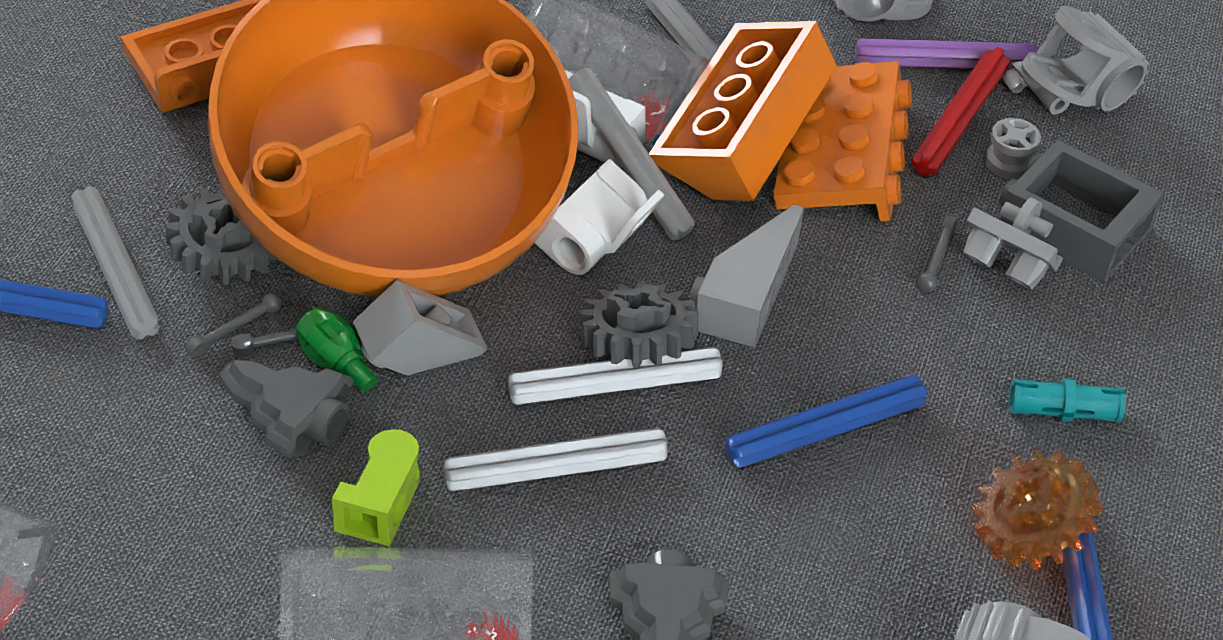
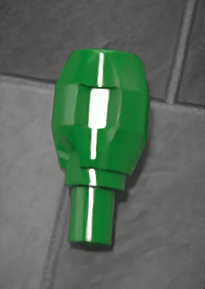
(334, 345)

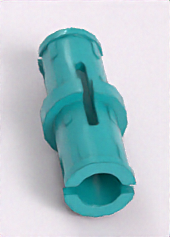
(1067, 400)

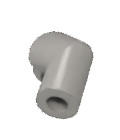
(1018, 78)

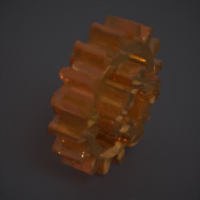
(1037, 509)

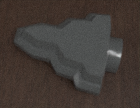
(290, 403)
(668, 597)

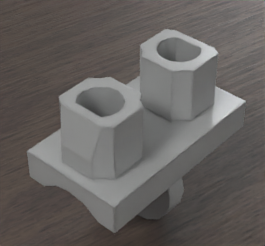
(1032, 255)

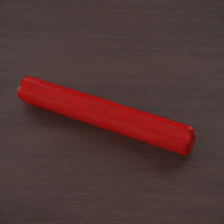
(960, 112)

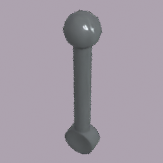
(927, 281)
(199, 344)
(244, 344)

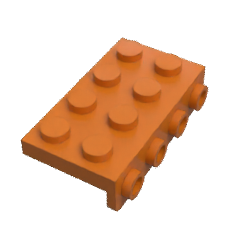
(181, 55)
(849, 142)

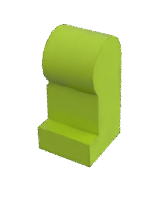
(383, 492)

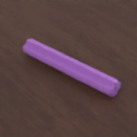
(935, 53)

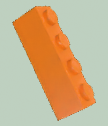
(745, 108)

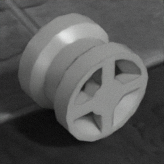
(1012, 147)

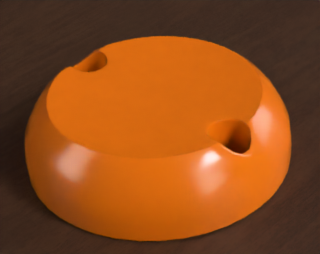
(392, 138)

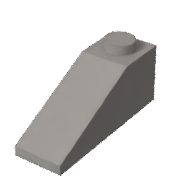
(746, 280)

